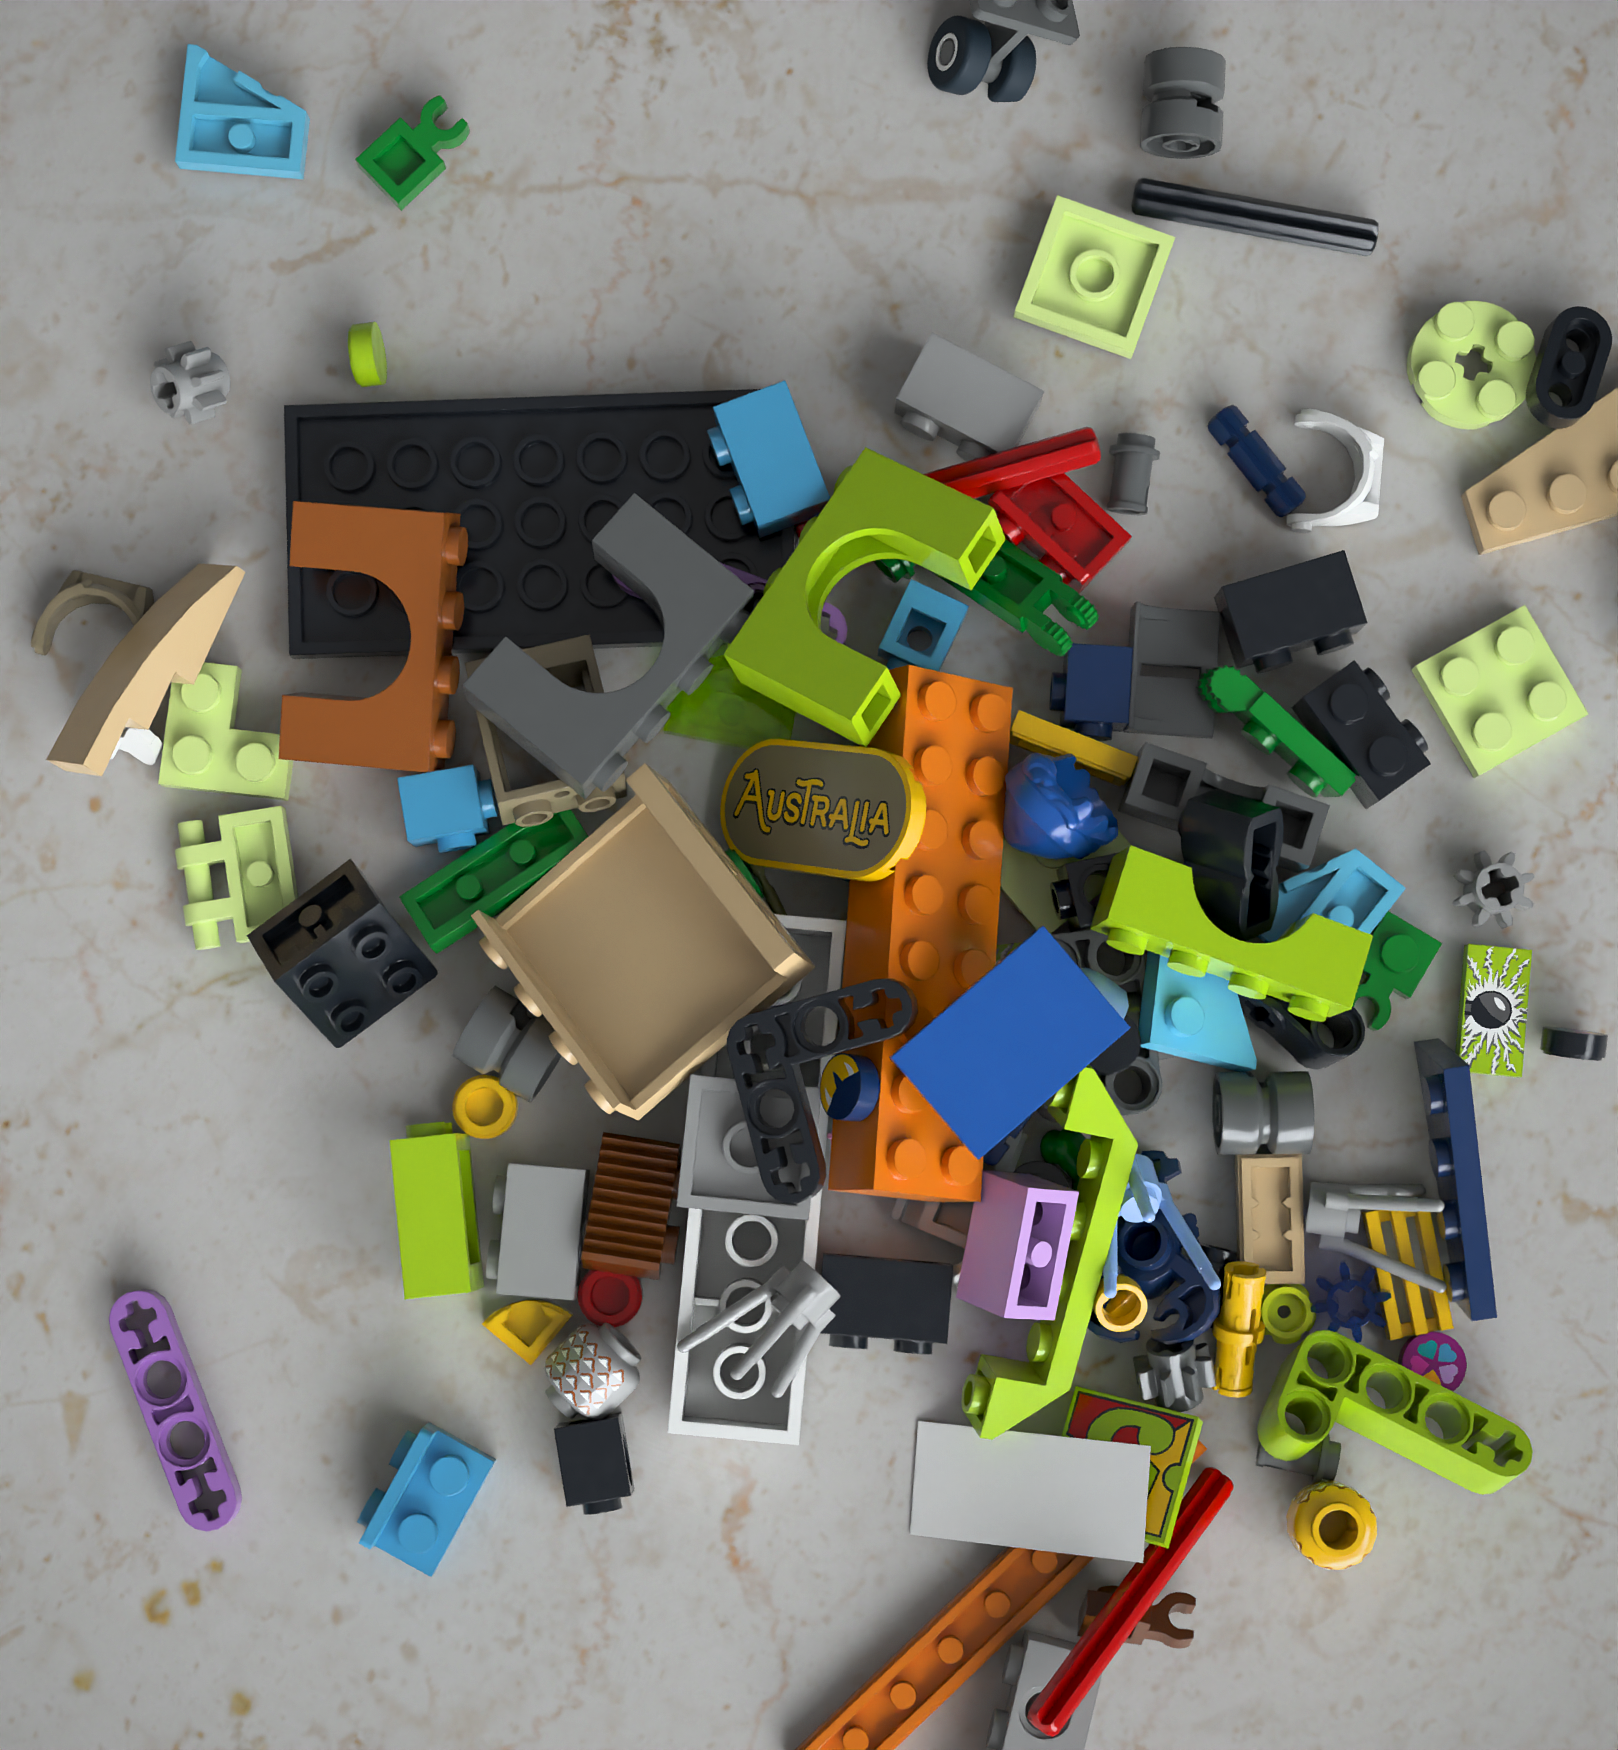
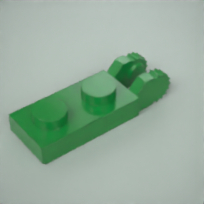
(1020, 591)
(1274, 729)

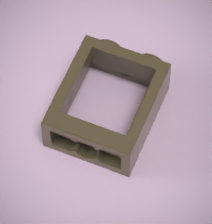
(575, 665)

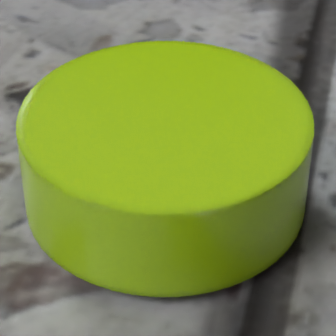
(367, 354)

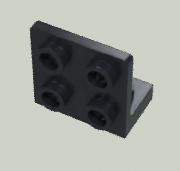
(341, 955)

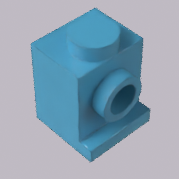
(924, 611)

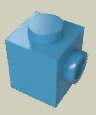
(447, 807)

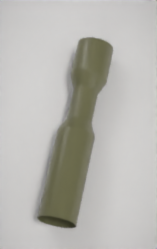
(768, 890)

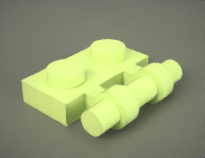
(257, 872)

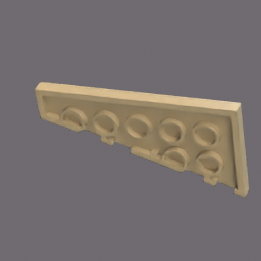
(1552, 485)

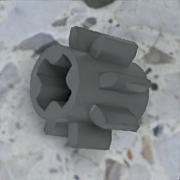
(1174, 1374)

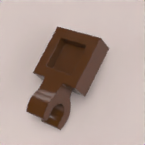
(1152, 1626)

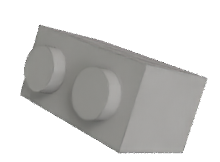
(965, 401)
(539, 1231)

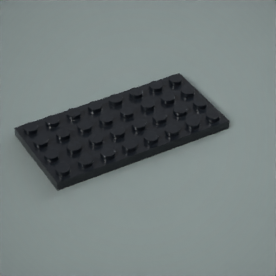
(532, 494)

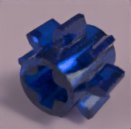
(1346, 1282)

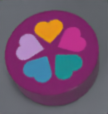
(1435, 1358)

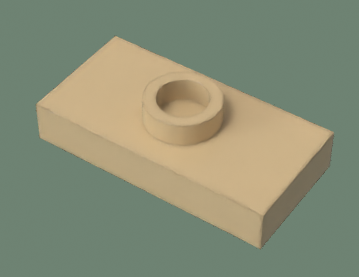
(1271, 1215)

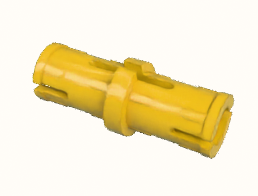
(1238, 1328)

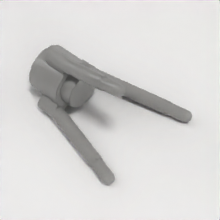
(1337, 1210)
(801, 1299)

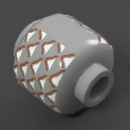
(592, 1371)

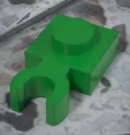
(406, 158)
(1394, 963)

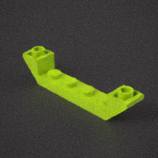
(1011, 1389)

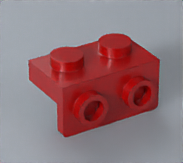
(1060, 527)

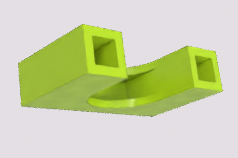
(872, 516)

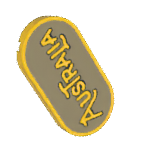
(822, 809)

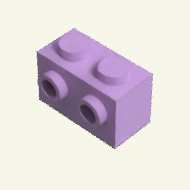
(1017, 1246)

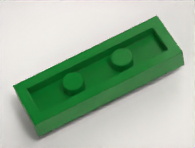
(489, 877)

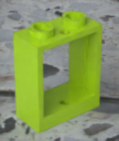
(436, 1211)

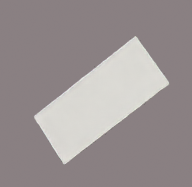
(1031, 1491)

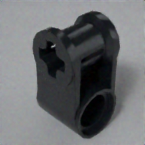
(1301, 1036)

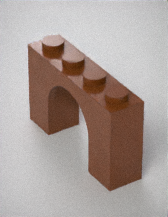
(418, 561)

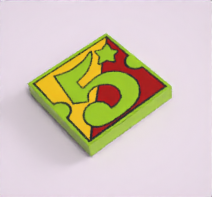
(1172, 1443)

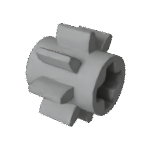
(190, 382)
(1487, 872)

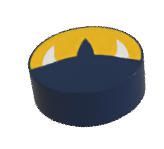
(849, 1087)

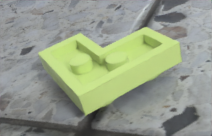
(206, 750)

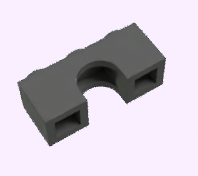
(1167, 779)

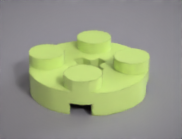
(1439, 381)

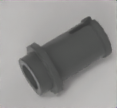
(1131, 473)
(1319, 1462)

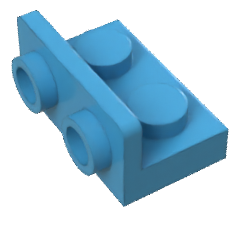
(426, 1498)

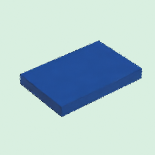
(1009, 1042)

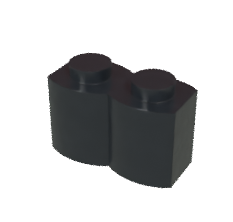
(1233, 860)

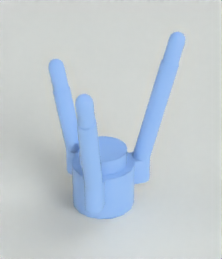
(1140, 1203)

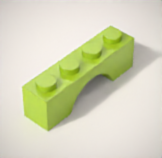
(1154, 908)

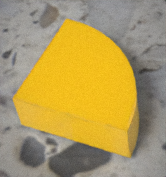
(528, 1326)

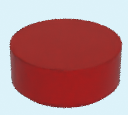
(610, 1297)

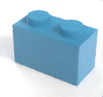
(770, 460)

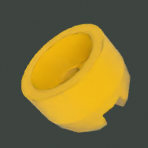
(1124, 1309)

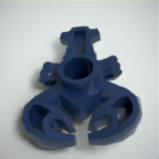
(1155, 1260)

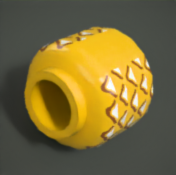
(1331, 1525)

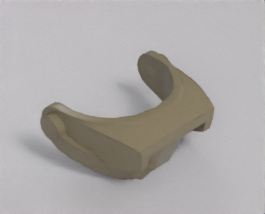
(86, 589)

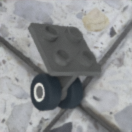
(999, 50)

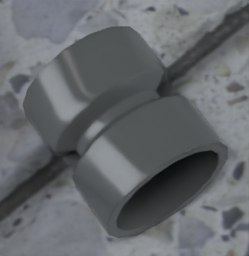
(1183, 92)
(509, 1042)
(1263, 1113)

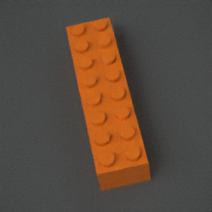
(927, 927)

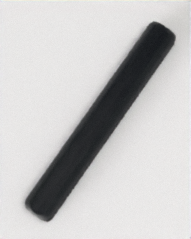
(1255, 217)

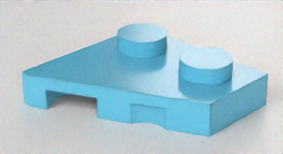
(237, 124)
(1342, 889)
(1193, 1018)

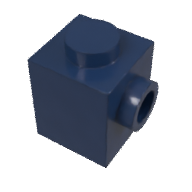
(1093, 690)

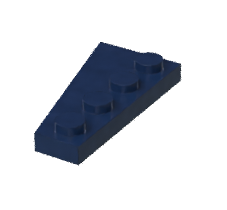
(1457, 1170)

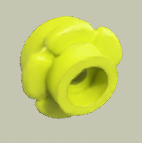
(1300, 1318)

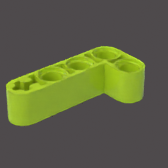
(1476, 1447)

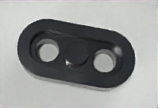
(1567, 372)

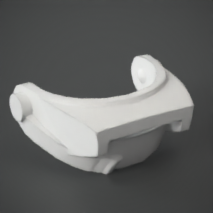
(1367, 456)

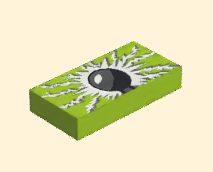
(1493, 1009)

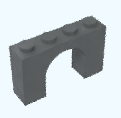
(588, 733)

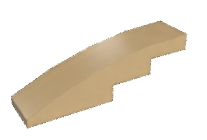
(159, 649)

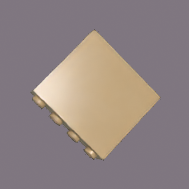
(643, 949)

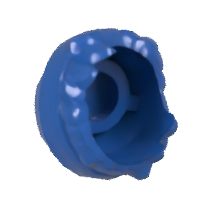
(1054, 809)

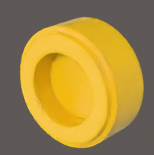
(484, 1107)

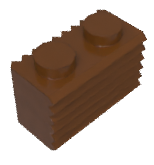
(632, 1207)

